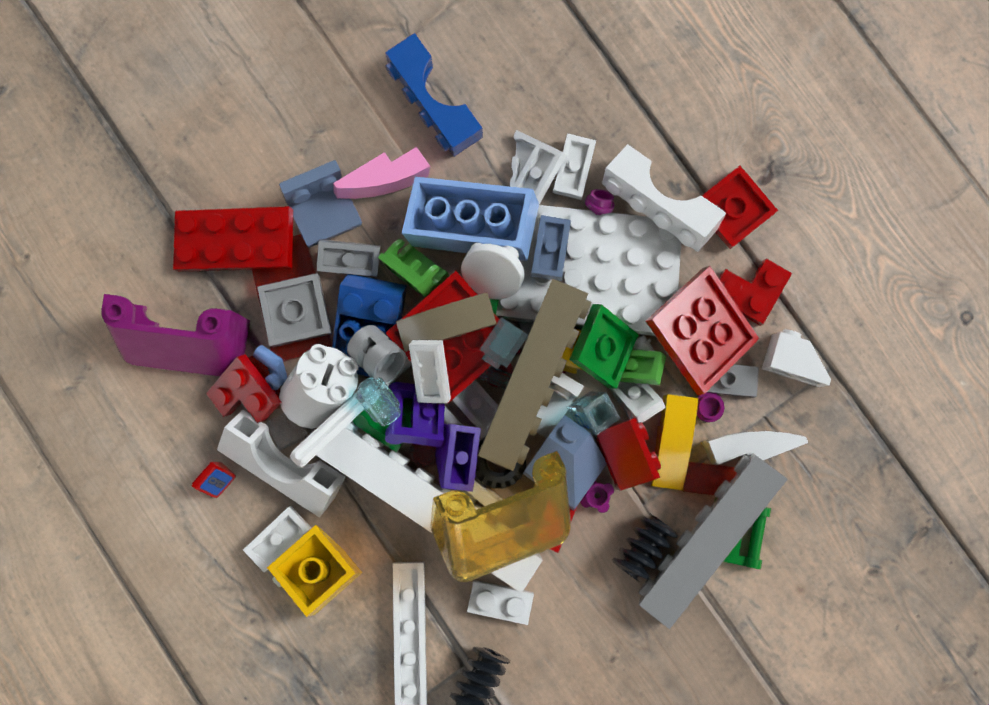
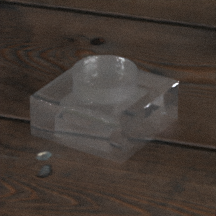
(285, 431)

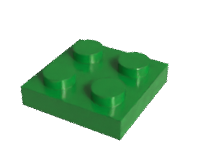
(604, 346)

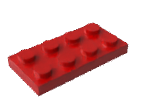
(233, 239)

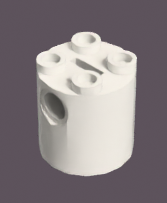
(318, 386)

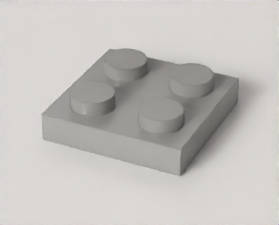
(294, 310)

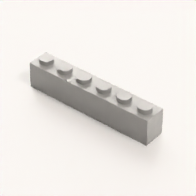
(711, 539)

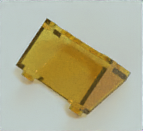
(506, 530)

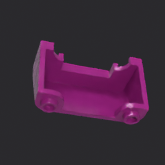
(207, 351)

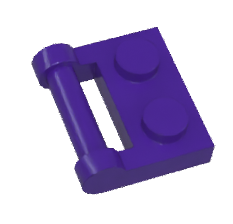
(426, 420)

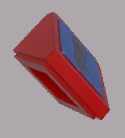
(214, 479)

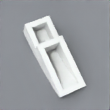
(761, 443)

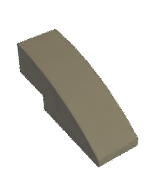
(448, 320)

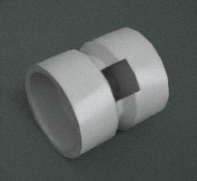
(376, 353)

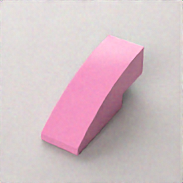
(382, 176)

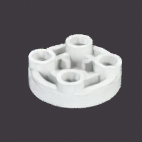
(493, 270)

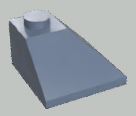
(579, 455)

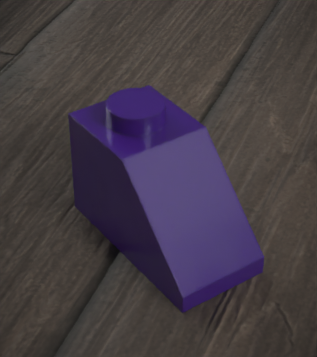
(458, 457)

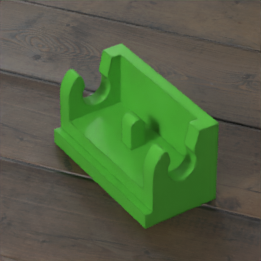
(413, 268)

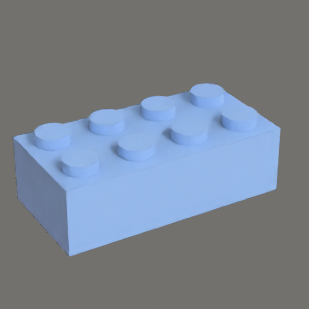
(461, 213)

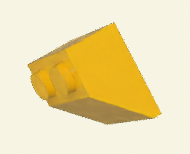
(314, 571)

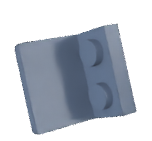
(316, 206)

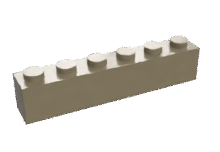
(533, 373)

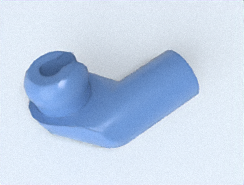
(275, 365)

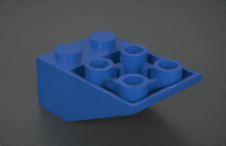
(365, 303)

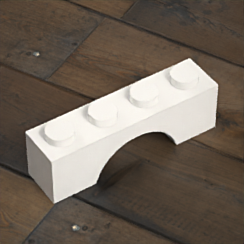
(688, 220)
(253, 449)

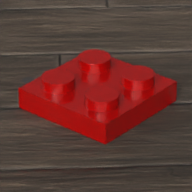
(744, 206)

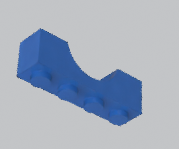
(454, 124)

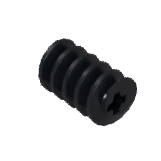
(645, 547)
(481, 678)

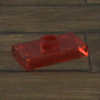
(706, 478)

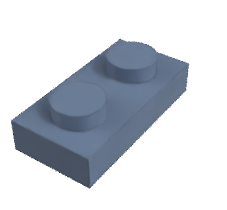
(550, 248)

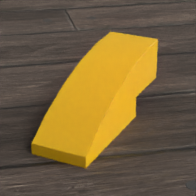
(675, 440)

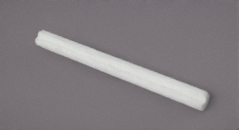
(331, 428)

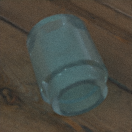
(378, 401)

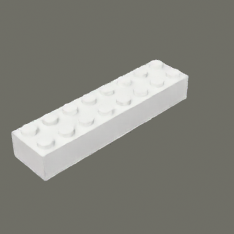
(403, 487)

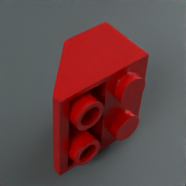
(627, 454)

